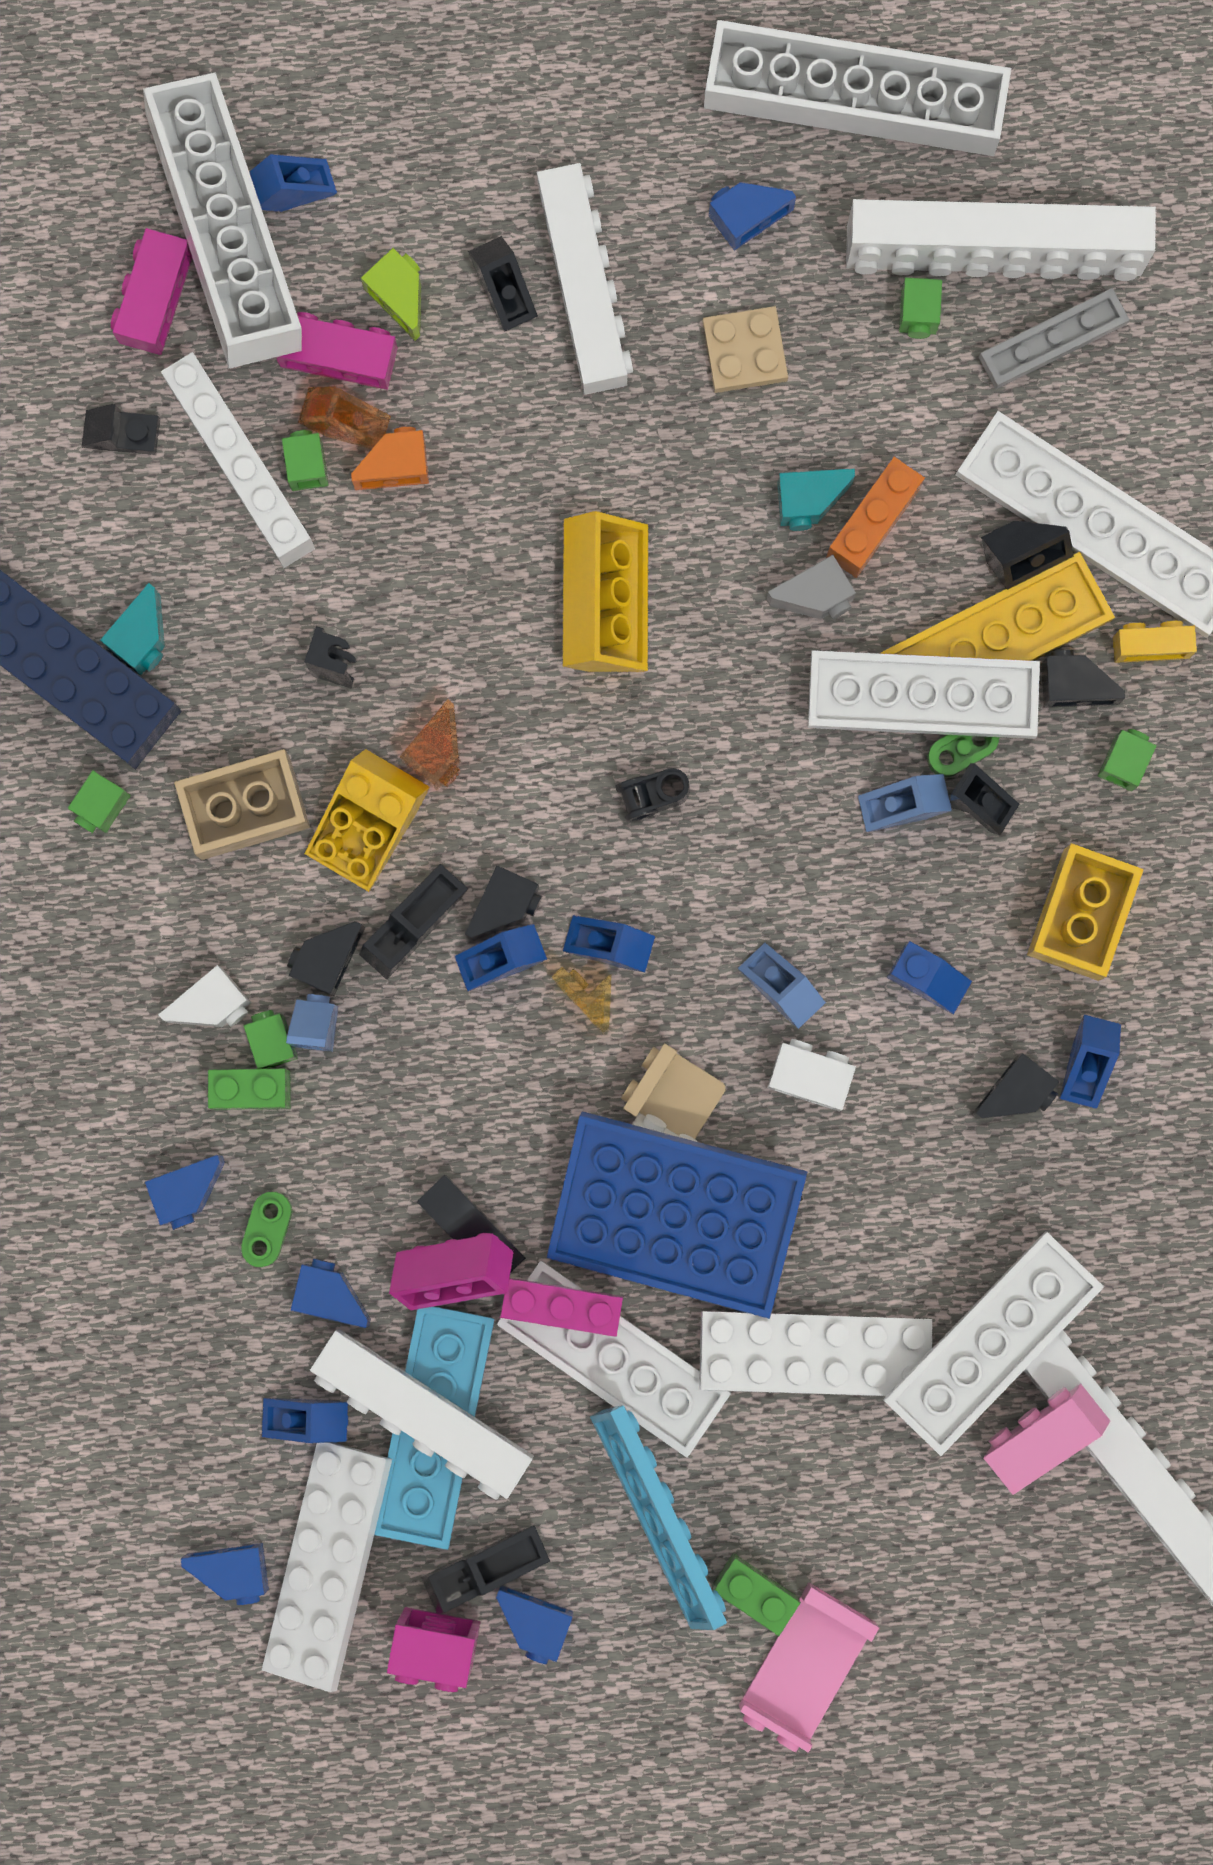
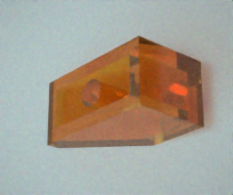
(343, 417)
(436, 749)

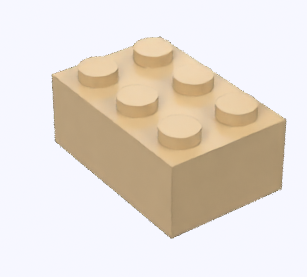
(242, 804)

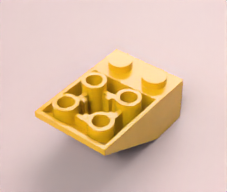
(366, 819)

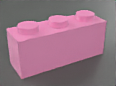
(1046, 1438)

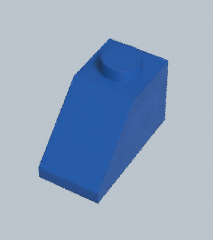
(291, 181)
(748, 210)
(609, 943)
(500, 956)
(929, 977)
(1091, 1061)
(184, 1191)
(328, 1295)
(305, 1420)
(231, 1572)
(535, 1624)

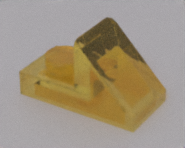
(593, 1005)

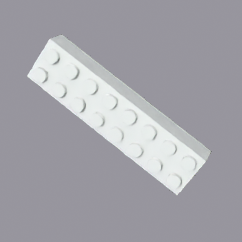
(857, 88)
(222, 220)
(1000, 238)

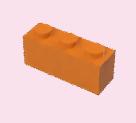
(875, 516)

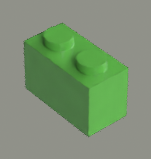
(249, 1089)
(756, 1594)

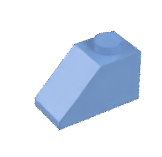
(905, 802)
(782, 985)
(313, 1024)

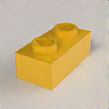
(1165, 642)

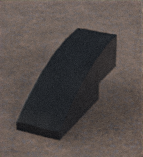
(412, 921)
(460, 1216)
(485, 1569)

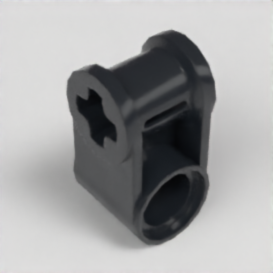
(650, 794)

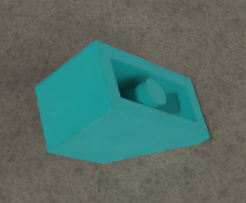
(810, 495)
(139, 632)

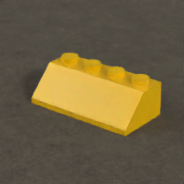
(605, 593)

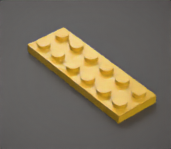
(1020, 620)

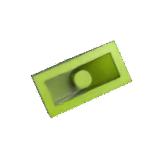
(397, 289)

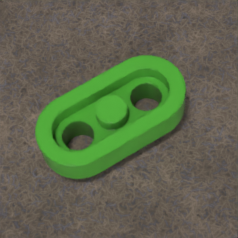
(962, 752)
(266, 1229)

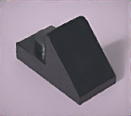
(120, 431)
(983, 800)

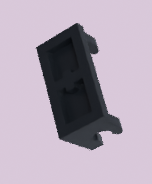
(326, 660)

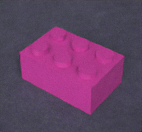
(433, 1649)

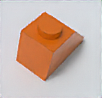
(394, 461)

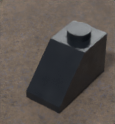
(503, 283)
(1025, 550)
(1077, 682)
(503, 904)
(325, 957)
(1018, 1091)

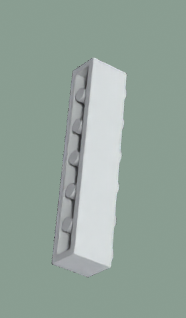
(582, 278)
(238, 460)
(422, 1414)

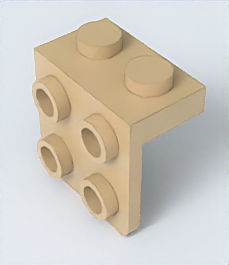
(674, 1092)

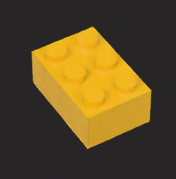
(1085, 912)

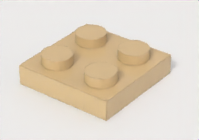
(745, 349)

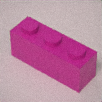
(152, 291)
(343, 352)
(451, 1272)
(562, 1307)

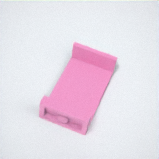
(806, 1668)

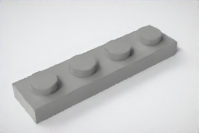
(1054, 338)

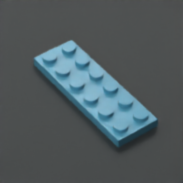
(421, 1493)
(653, 1507)

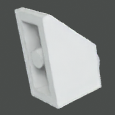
(209, 1002)

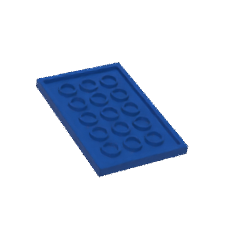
(676, 1214)

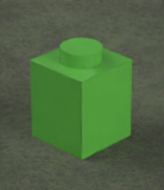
(920, 307)
(305, 460)
(1127, 759)
(98, 803)
(268, 1040)

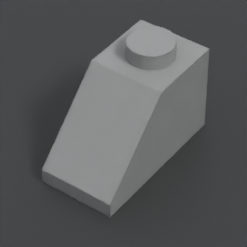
(815, 591)

